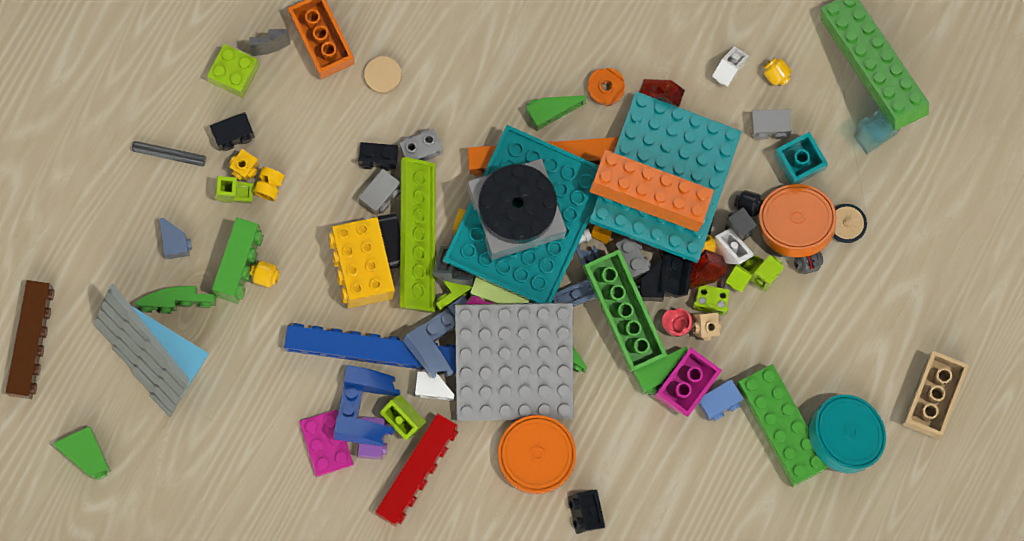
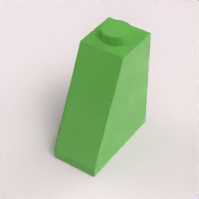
(85, 452)

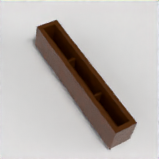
(29, 339)

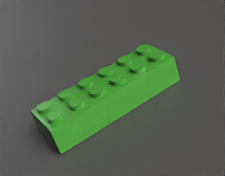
(624, 310)
(781, 424)

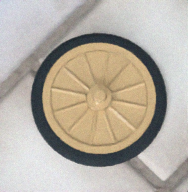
(850, 223)

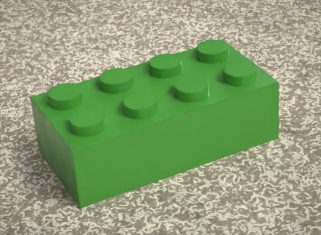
(237, 261)

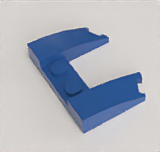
(347, 424)

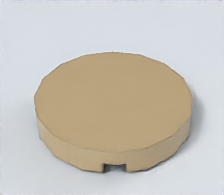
(383, 74)

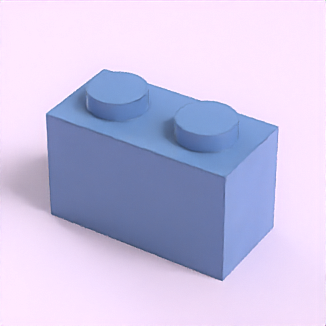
(720, 400)

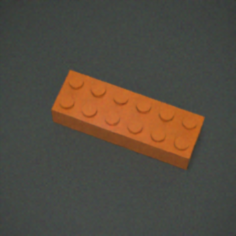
(651, 191)

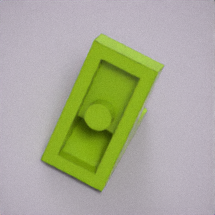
(456, 292)

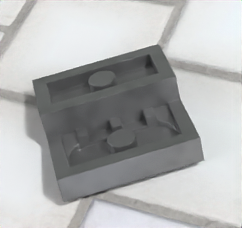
(276, 40)
(450, 273)

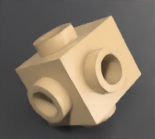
(706, 325)

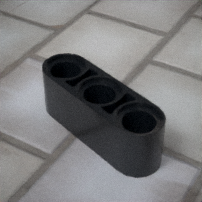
(391, 238)

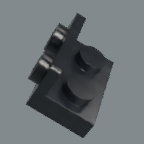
(378, 155)
(675, 276)
(586, 511)

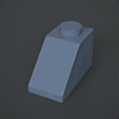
(174, 241)

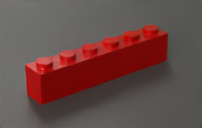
(416, 470)

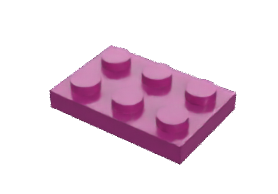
(325, 452)

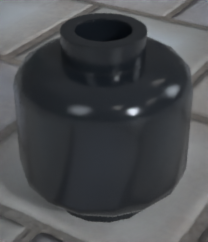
(750, 201)

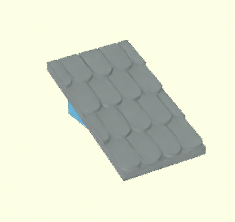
(155, 354)

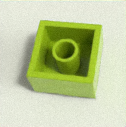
(233, 70)

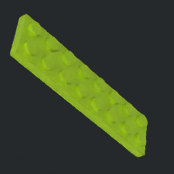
(417, 235)

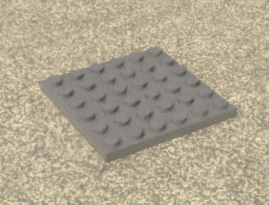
(514, 360)

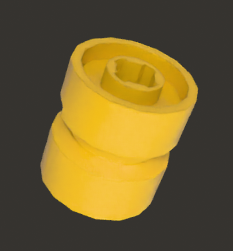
(268, 185)

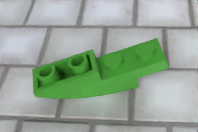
(167, 299)

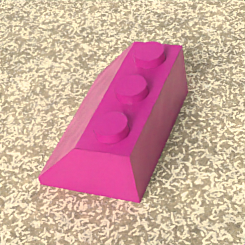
(688, 383)

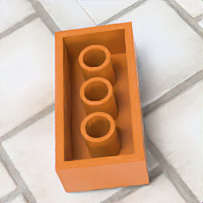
(321, 37)

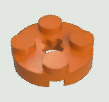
(606, 76)

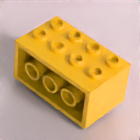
(361, 263)

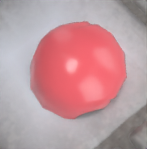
(677, 322)

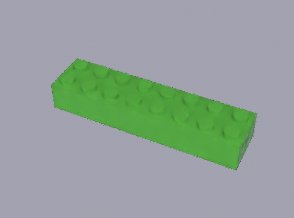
(875, 62)

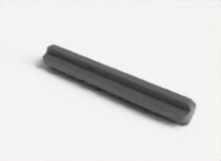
(168, 153)

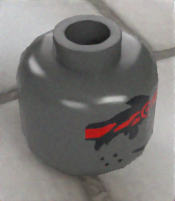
(809, 263)

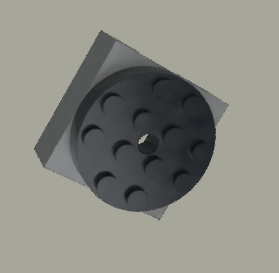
(513, 228)

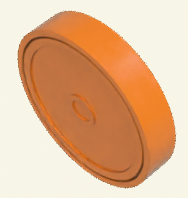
(797, 220)
(536, 454)

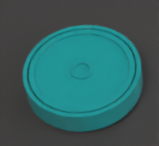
(847, 434)

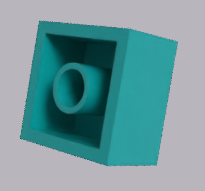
(801, 159)

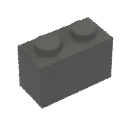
(741, 223)

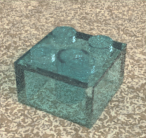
(874, 132)

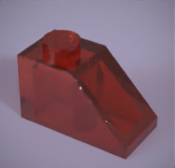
(663, 90)
(708, 269)

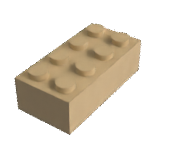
(935, 395)

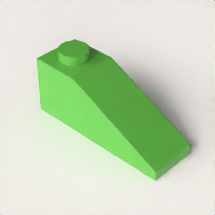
(547, 110)
(654, 374)

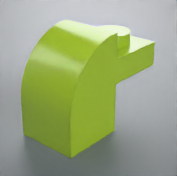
(229, 190)

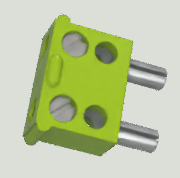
(711, 300)

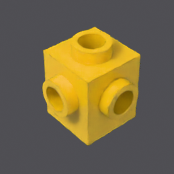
(243, 166)

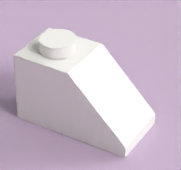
(730, 66)
(732, 247)
(432, 387)

